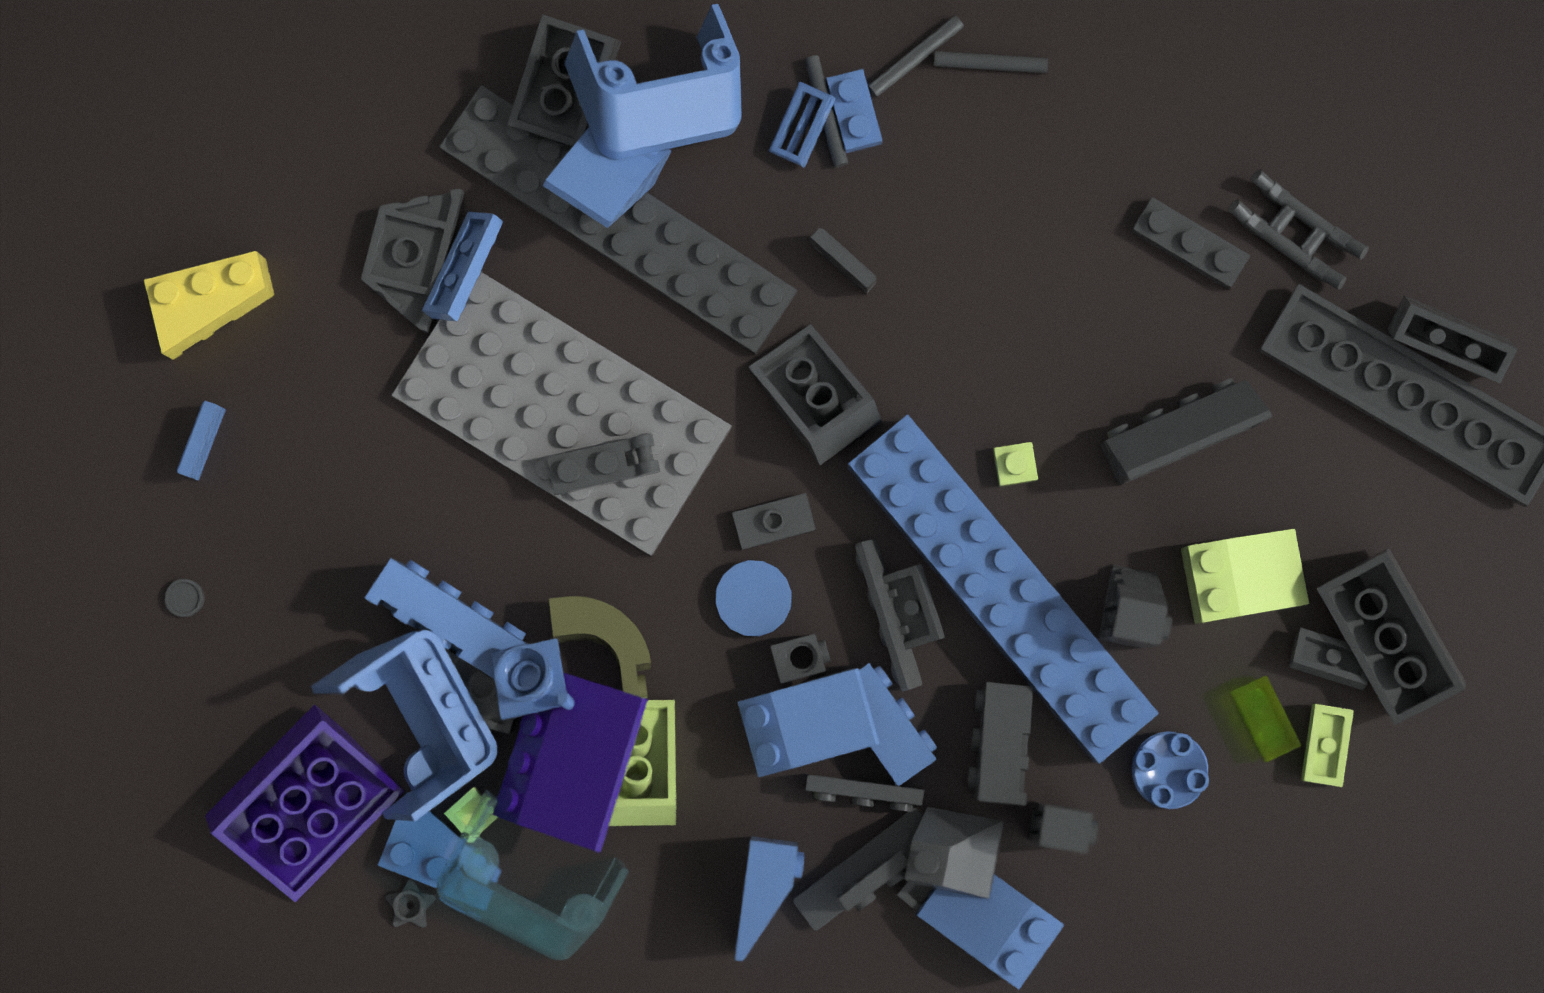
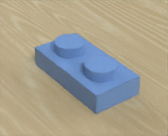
(854, 111)

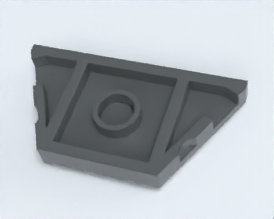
(410, 250)

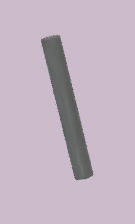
(915, 56)
(990, 62)
(830, 127)

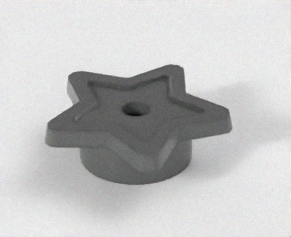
(399, 903)

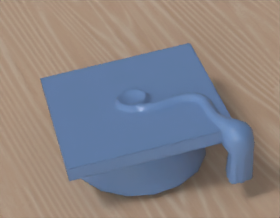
(530, 679)

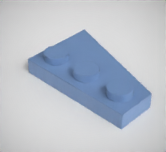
(421, 849)

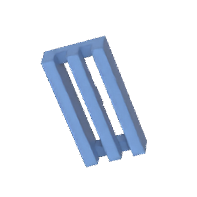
(815, 129)
(200, 440)

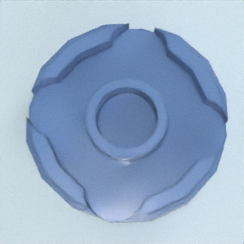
(753, 598)

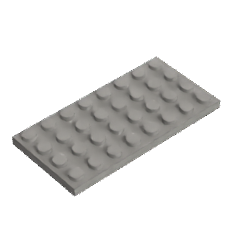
(538, 389)

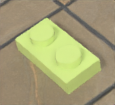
(1327, 745)

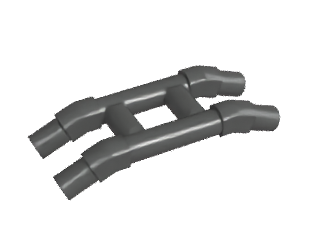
(1320, 230)

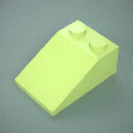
(1244, 575)
(650, 776)

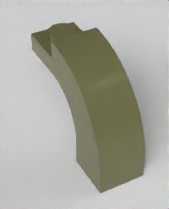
(596, 621)

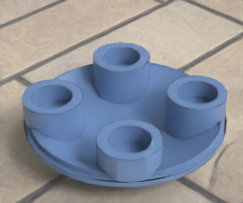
(1170, 770)

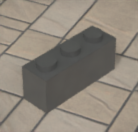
(1452, 339)
(1062, 827)

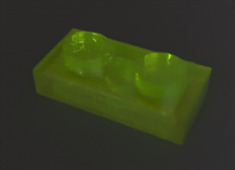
(1265, 718)

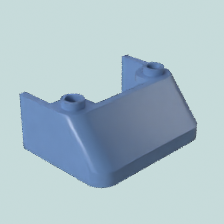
(663, 112)
(436, 708)

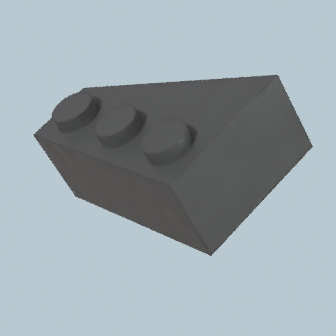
(1134, 609)
(1001, 743)

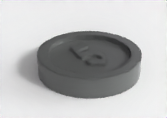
(184, 598)

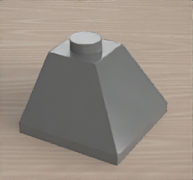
(955, 852)

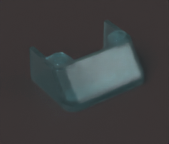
(468, 888)

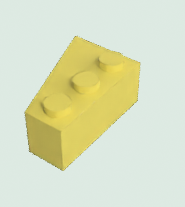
(204, 298)

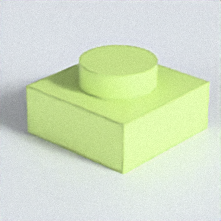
(1015, 464)
(463, 809)

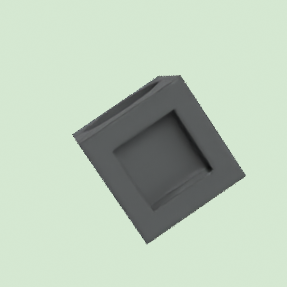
(782, 652)

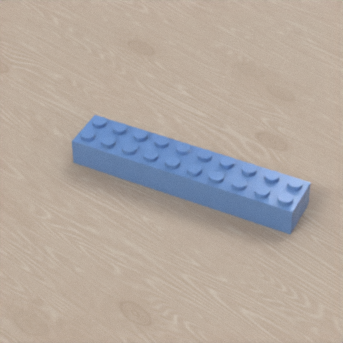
(1002, 590)

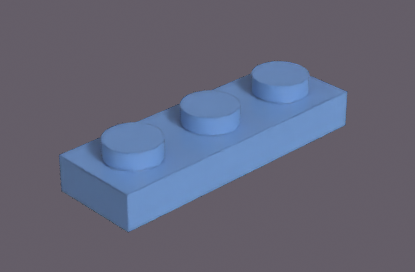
(462, 266)

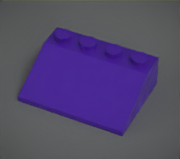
(572, 764)
(303, 804)

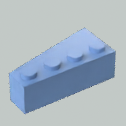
(437, 609)

